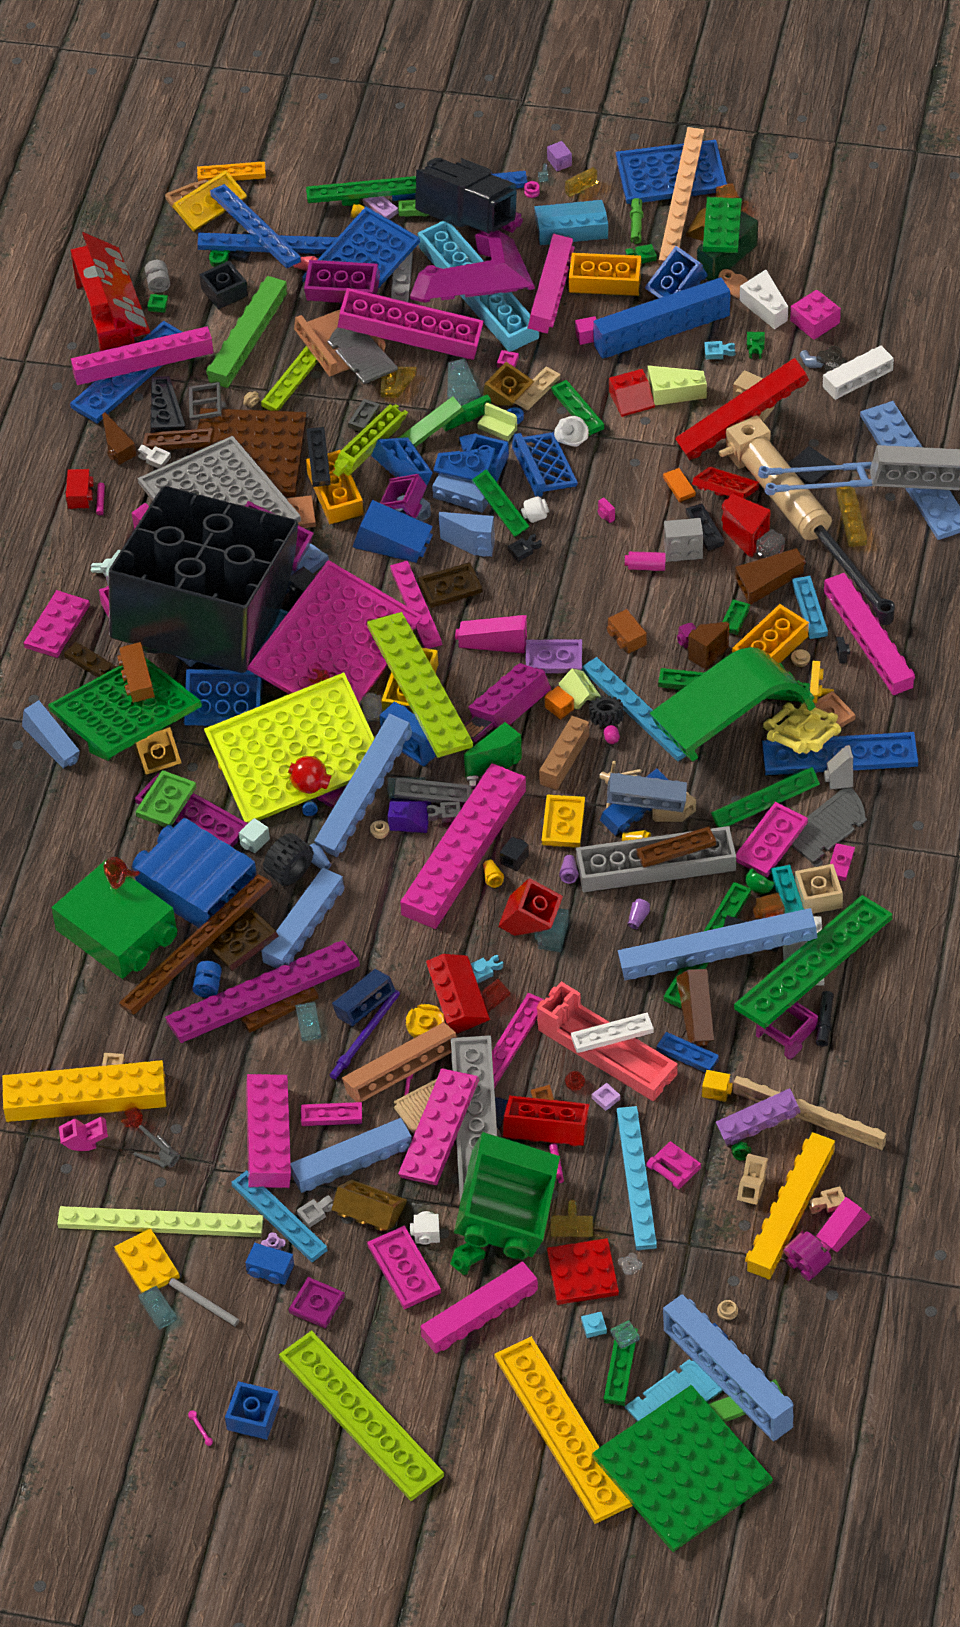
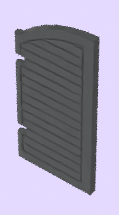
(361, 354)
(830, 824)

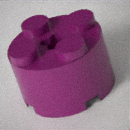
(806, 1255)

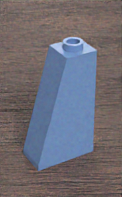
(49, 735)

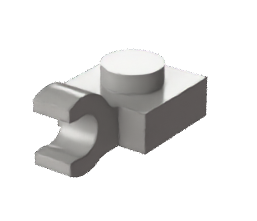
(314, 1212)

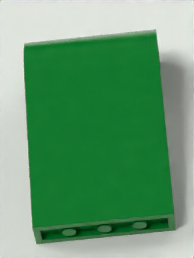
(724, 696)

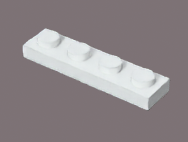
(612, 1032)

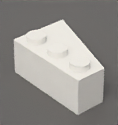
(764, 299)

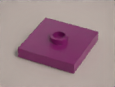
(316, 1302)

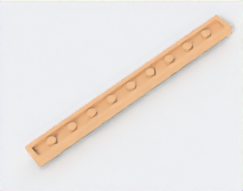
(682, 191)

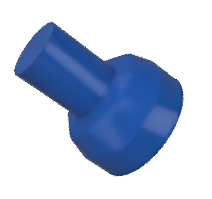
(309, 808)

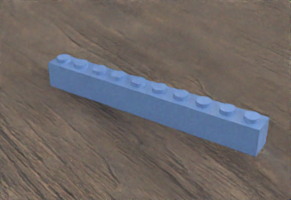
(717, 944)

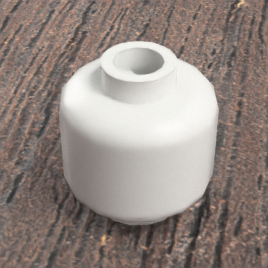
(535, 509)

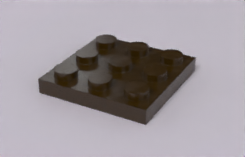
(242, 939)

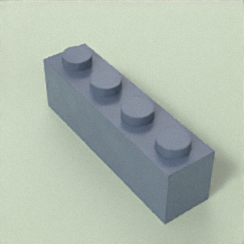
(646, 792)

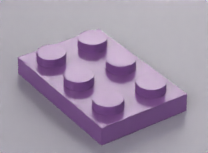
(554, 655)

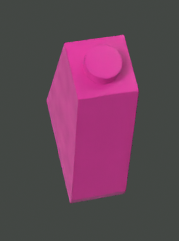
(842, 1225)

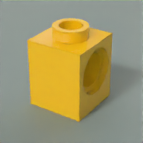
(716, 1085)

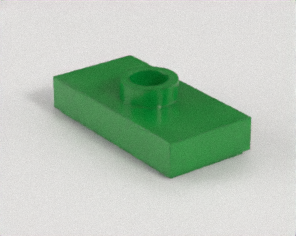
(736, 615)

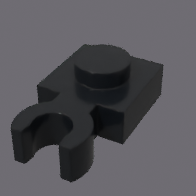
(523, 549)

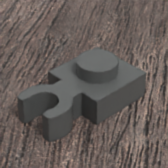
(446, 811)

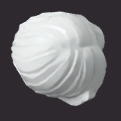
(571, 431)

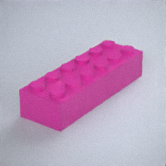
(268, 1131)

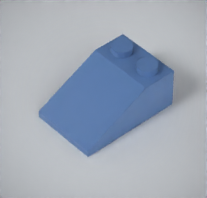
(468, 532)

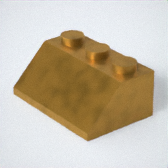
(368, 1205)

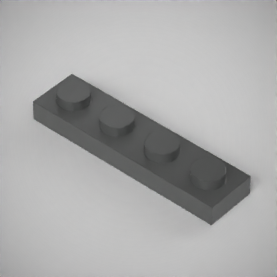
(431, 791)

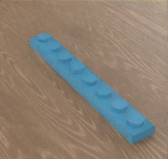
(632, 704)

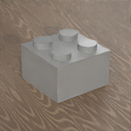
(683, 539)

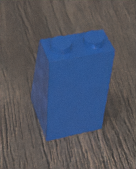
(392, 533)

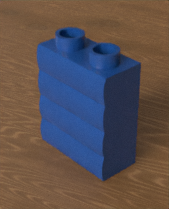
(193, 871)

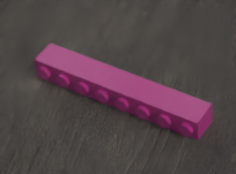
(551, 284)
(142, 355)
(869, 633)

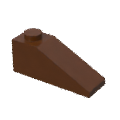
(119, 444)

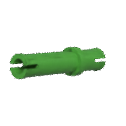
(636, 216)

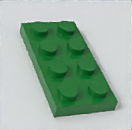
(722, 224)

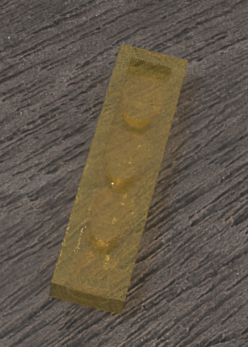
(851, 516)

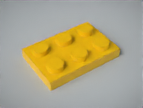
(563, 821)
(146, 1261)

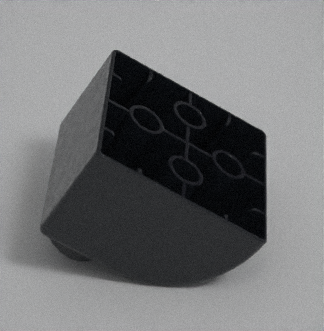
(201, 579)

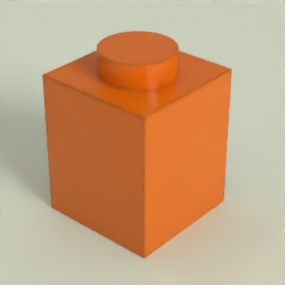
(559, 702)

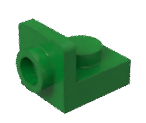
(465, 1256)

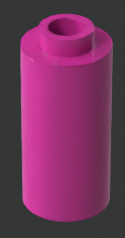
(646, 561)

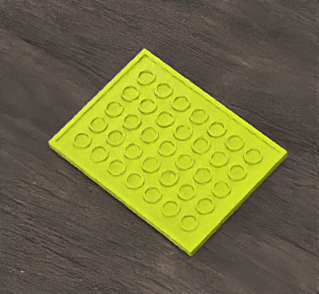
(263, 742)

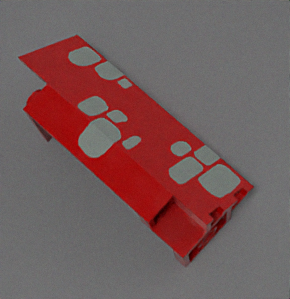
(110, 293)

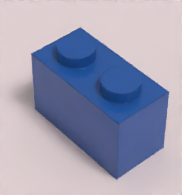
(269, 1264)

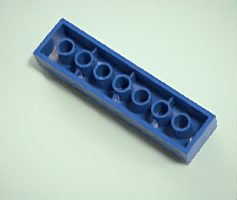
(661, 318)

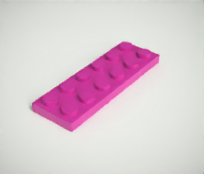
(438, 1126)

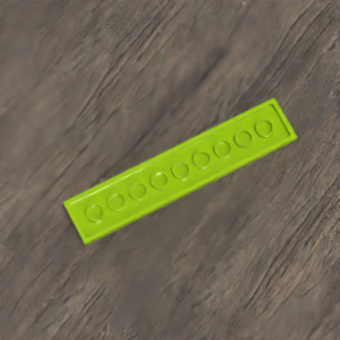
(420, 684)
(361, 1415)

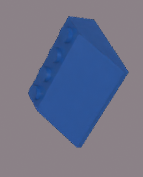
(222, 695)

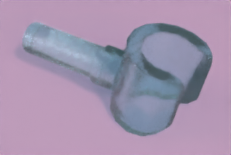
(543, 176)

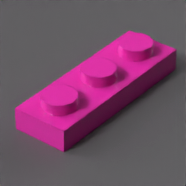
(331, 1114)

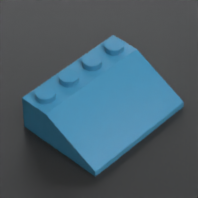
(573, 220)

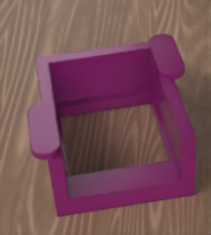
(414, 489)
(792, 1044)

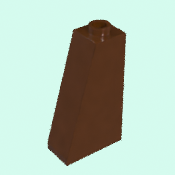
(768, 574)
(696, 1006)

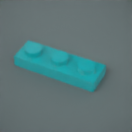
(787, 888)

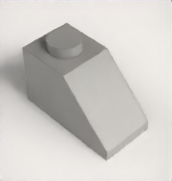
(840, 769)

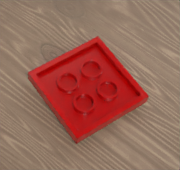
(725, 483)
(582, 1271)

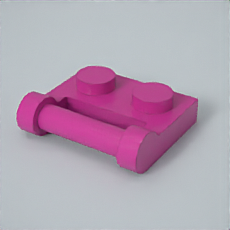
(676, 1160)

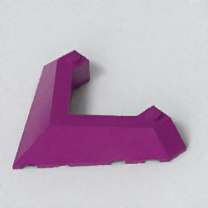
(501, 274)

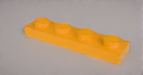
(239, 171)

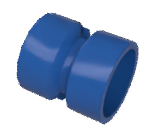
(207, 979)

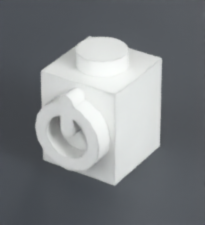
(425, 1228)

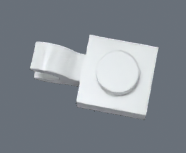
(155, 457)

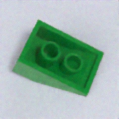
(499, 747)

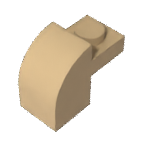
(753, 1179)

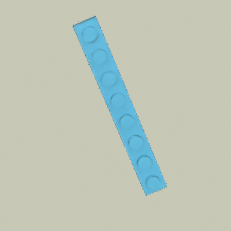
(636, 1178)

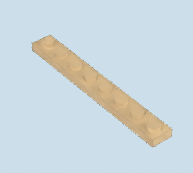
(815, 1115)

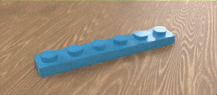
(280, 1218)

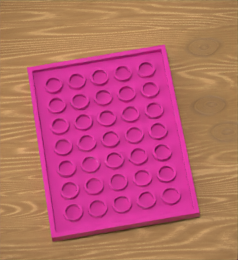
(329, 633)

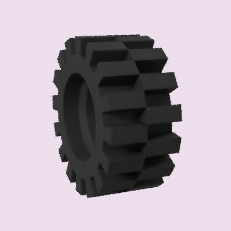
(606, 711)

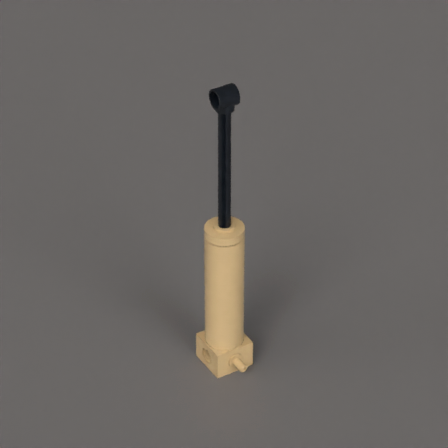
(750, 446)

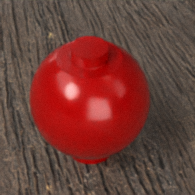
(309, 775)

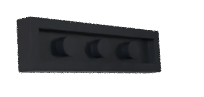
(318, 456)

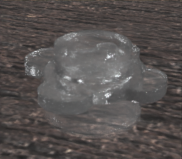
(630, 1269)

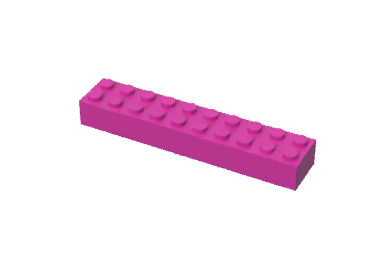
(463, 846)

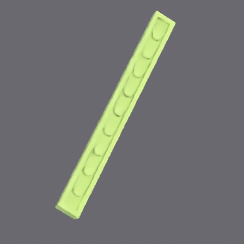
(160, 1221)

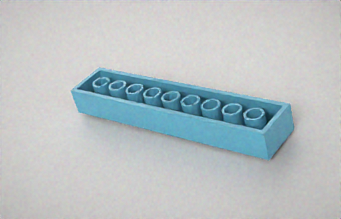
(499, 311)

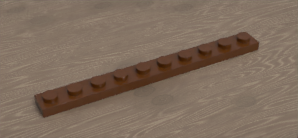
(195, 944)

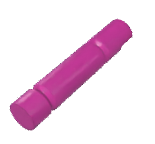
(100, 498)
(554, 1150)

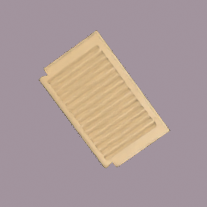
(413, 1105)

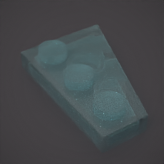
(461, 381)

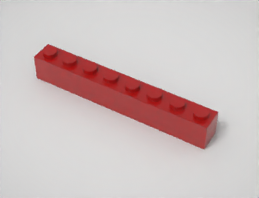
(745, 406)

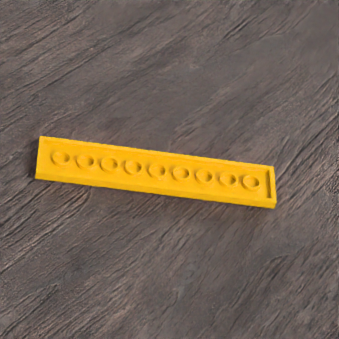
(561, 1428)

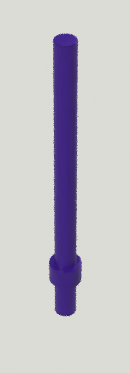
(344, 1061)

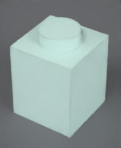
(254, 835)

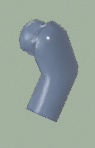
(810, 361)

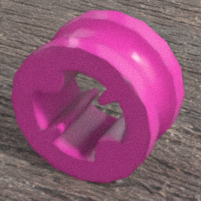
(531, 189)

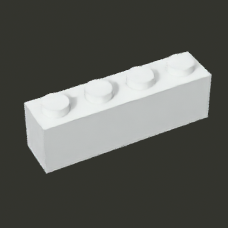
(858, 372)

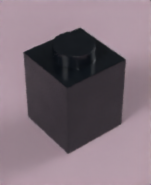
(514, 853)

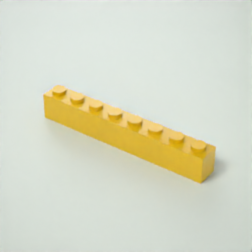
(790, 1205)

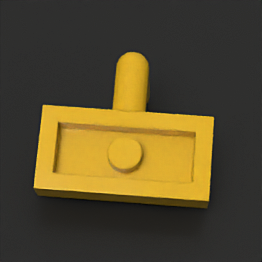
(816, 689)

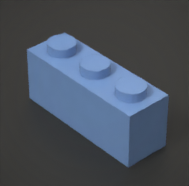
(459, 492)

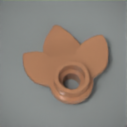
(733, 282)

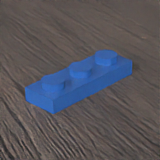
(687, 1052)

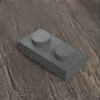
(364, 415)

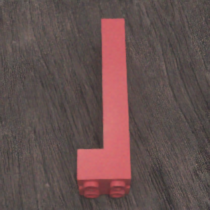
(626, 1060)

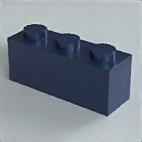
(363, 997)

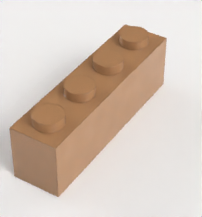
(564, 753)

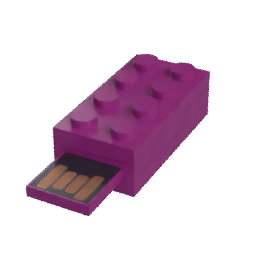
(507, 700)

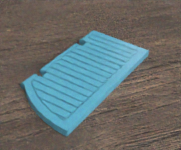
(671, 1386)

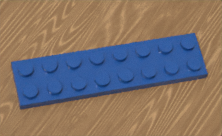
(110, 392)
(868, 752)

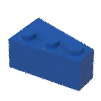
(401, 458)

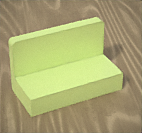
(498, 422)
(579, 687)

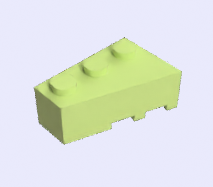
(676, 384)

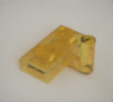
(572, 1225)

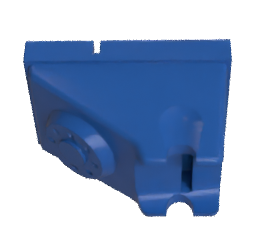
(676, 274)

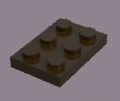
(450, 585)

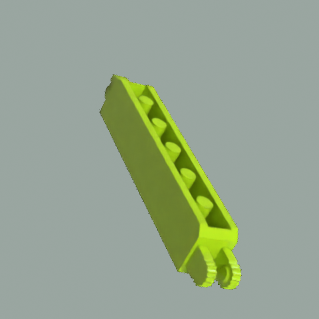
(364, 443)

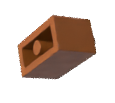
(626, 631)

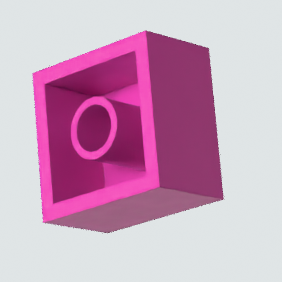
(815, 314)

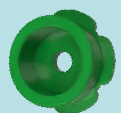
(740, 1151)

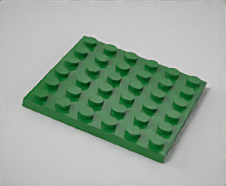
(112, 720)
(682, 1468)

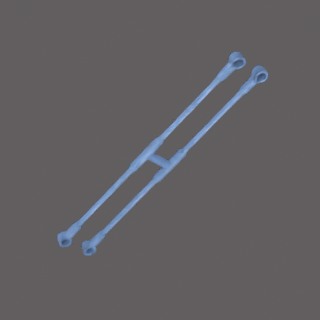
(771, 488)

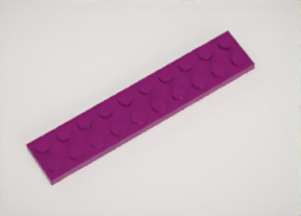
(262, 991)

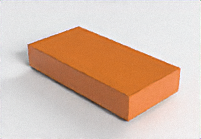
(679, 485)

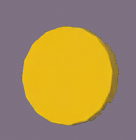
(423, 1019)

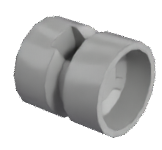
(157, 276)

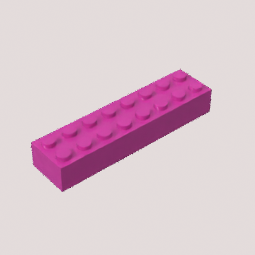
(410, 323)

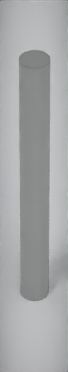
(204, 1302)

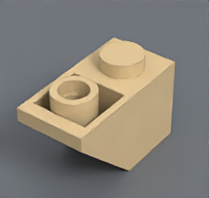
(673, 816)

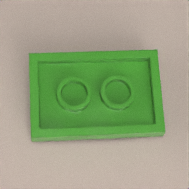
(165, 799)

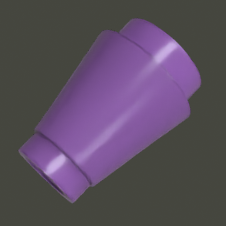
(569, 870)
(638, 913)

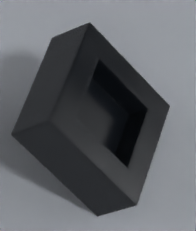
(842, 649)

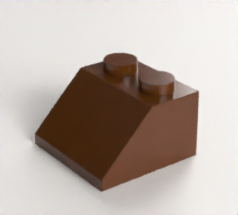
(708, 643)

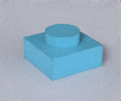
(594, 1324)

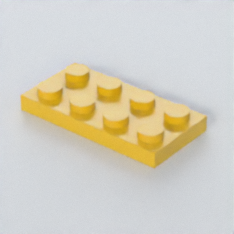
(200, 207)

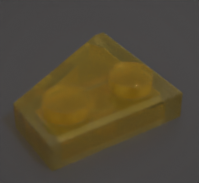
(397, 381)

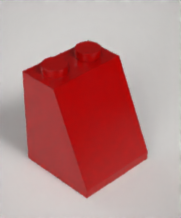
(745, 522)
(530, 909)

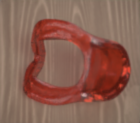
(116, 870)

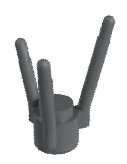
(167, 1155)

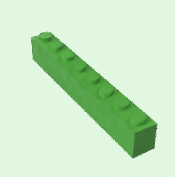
(247, 331)

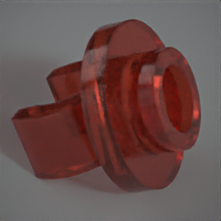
(321, 676)
(134, 1118)

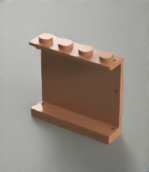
(315, 336)

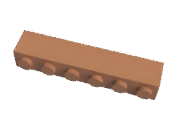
(399, 1063)

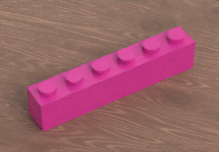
(479, 1307)

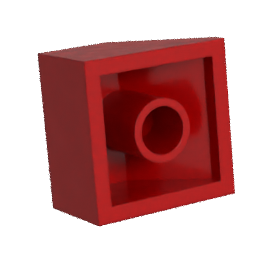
(631, 392)

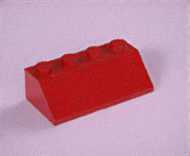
(457, 991)
(546, 1120)

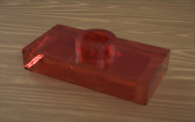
(494, 994)

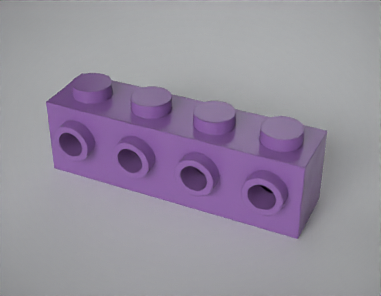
(758, 1117)

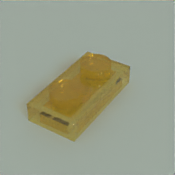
(581, 182)

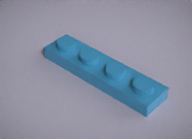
(810, 606)

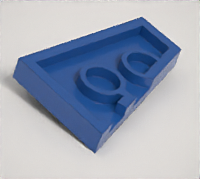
(464, 464)

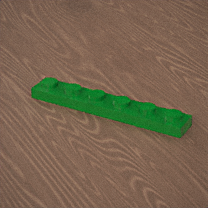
(765, 798)

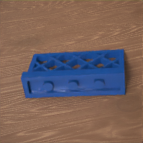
(530, 465)

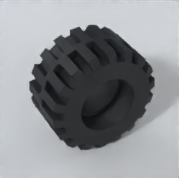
(288, 859)

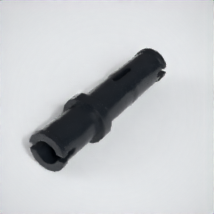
(824, 1026)

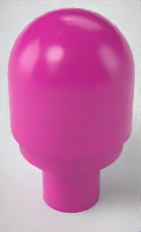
(611, 734)

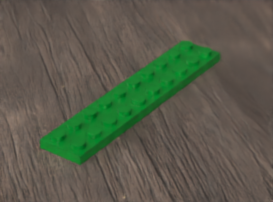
(813, 961)

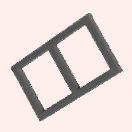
(204, 401)

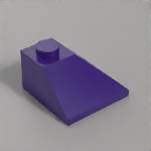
(408, 815)

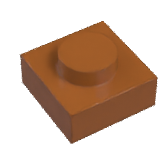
(542, 1093)

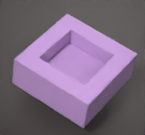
(606, 1096)

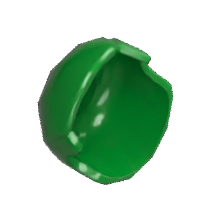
(758, 883)

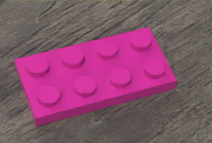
(56, 624)
(771, 839)
(404, 1267)

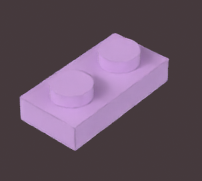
(381, 206)

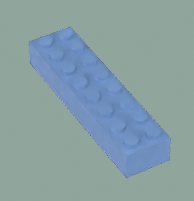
(728, 1367)

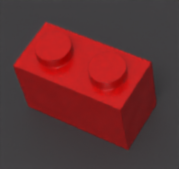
(79, 488)

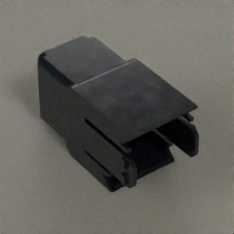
(465, 195)

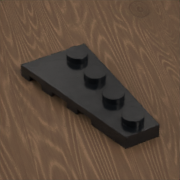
(164, 411)

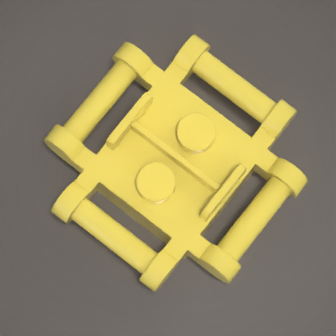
(803, 728)

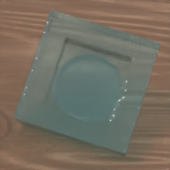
(625, 1334)

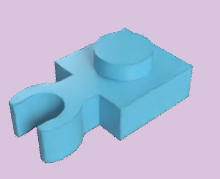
(716, 350)
(484, 970)

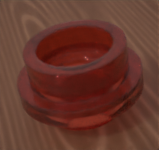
(575, 1076)

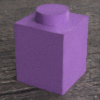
(559, 156)

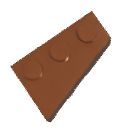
(135, 672)

